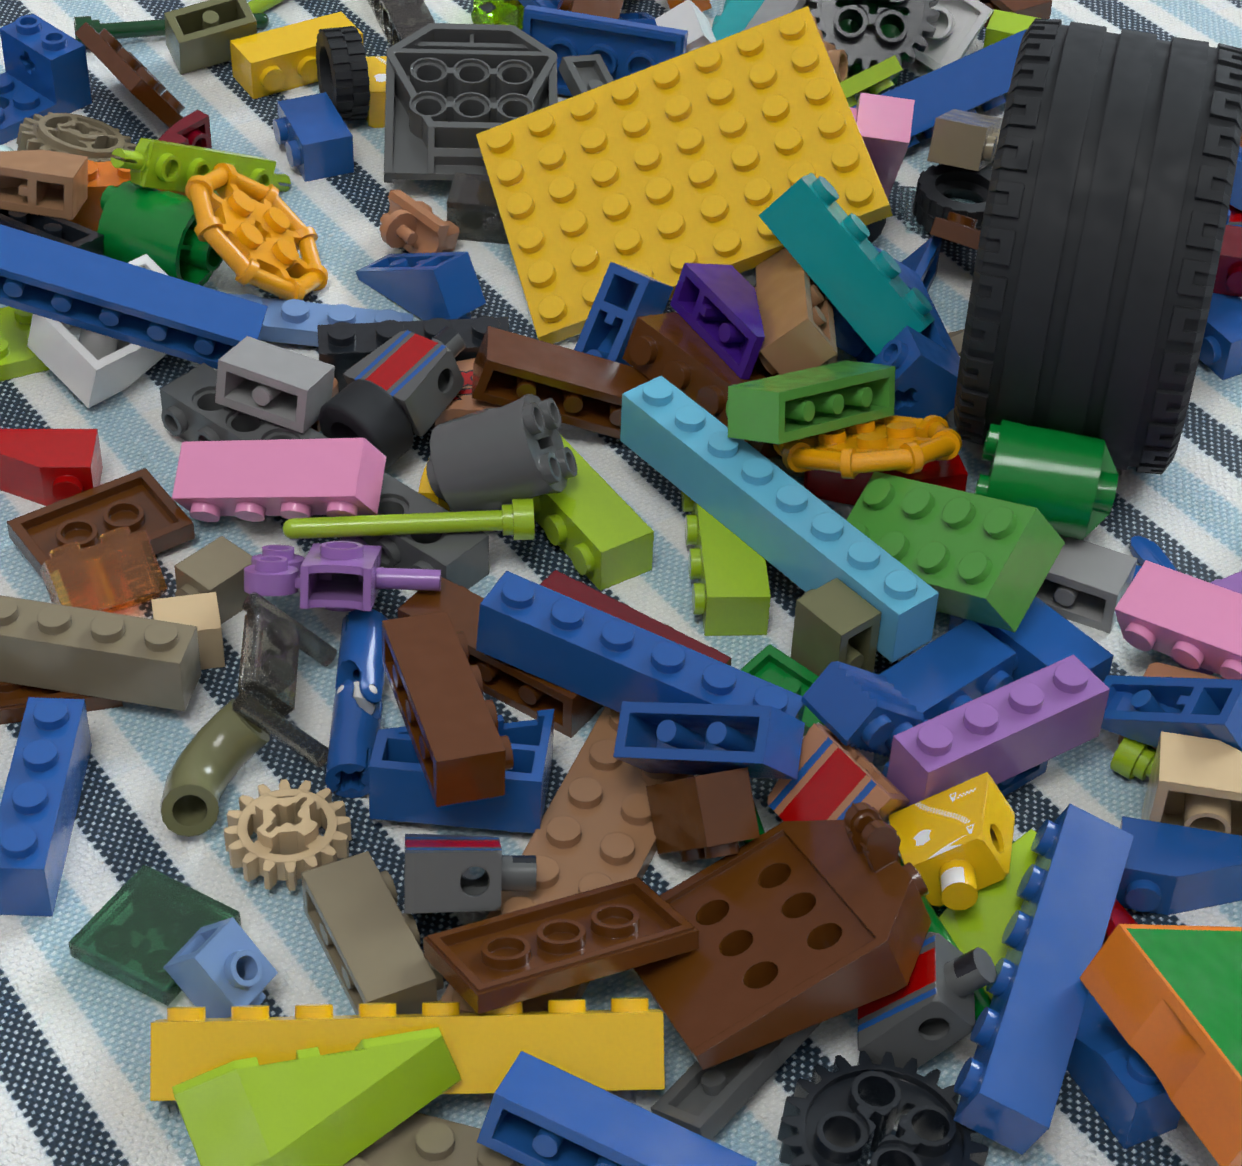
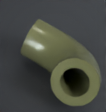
(205, 770)

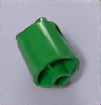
(156, 224)
(1051, 470)

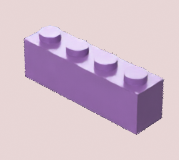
(1001, 731)

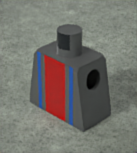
(415, 373)
(436, 868)
(932, 1008)

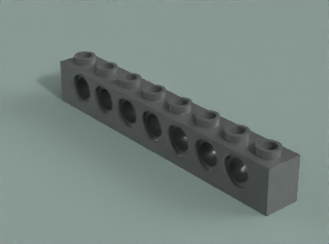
(194, 416)

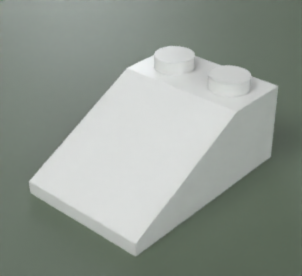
(954, 32)
(88, 361)

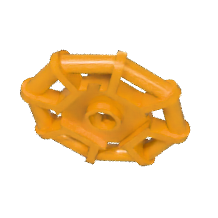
(256, 233)
(874, 446)

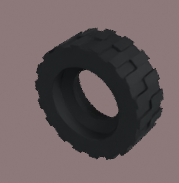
(343, 71)
(950, 181)

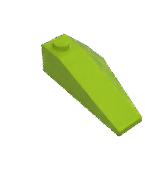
(313, 1106)

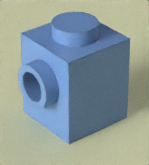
(221, 969)

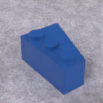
(403, 795)

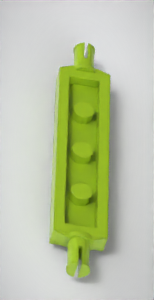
(171, 165)

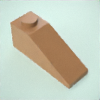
(43, 182)

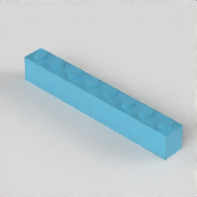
(774, 511)

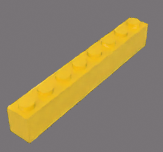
(603, 1047)

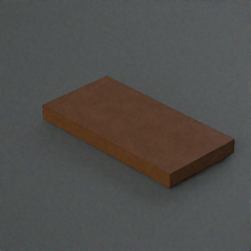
(559, 944)

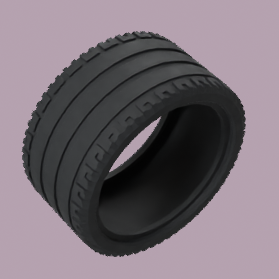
(1101, 238)

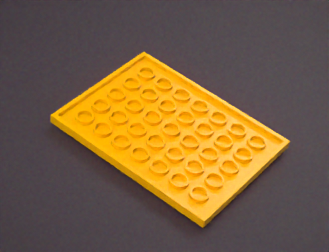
(674, 167)

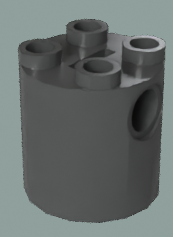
(500, 456)

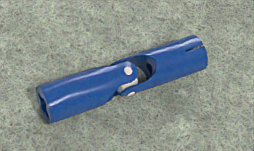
(356, 704)

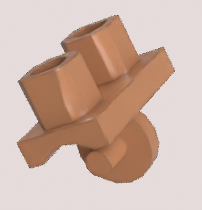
(415, 226)

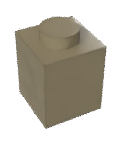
(215, 569)

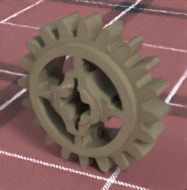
(72, 135)

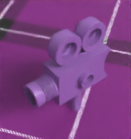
(332, 575)

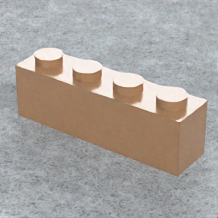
(793, 316)

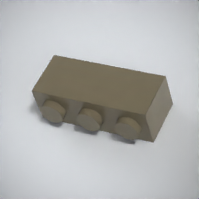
(964, 139)
(367, 936)

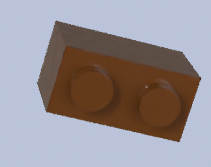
(703, 814)

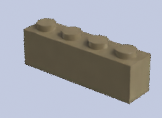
(98, 653)

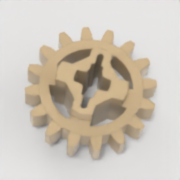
(286, 833)

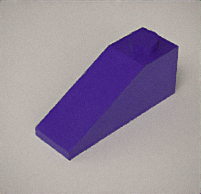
(722, 312)

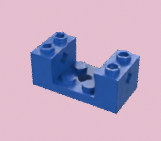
(42, 73)
(923, 361)

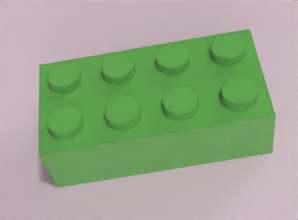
(969, 547)

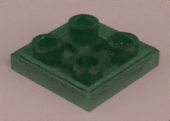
(145, 929)

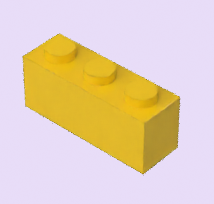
(281, 56)

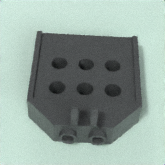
(454, 84)

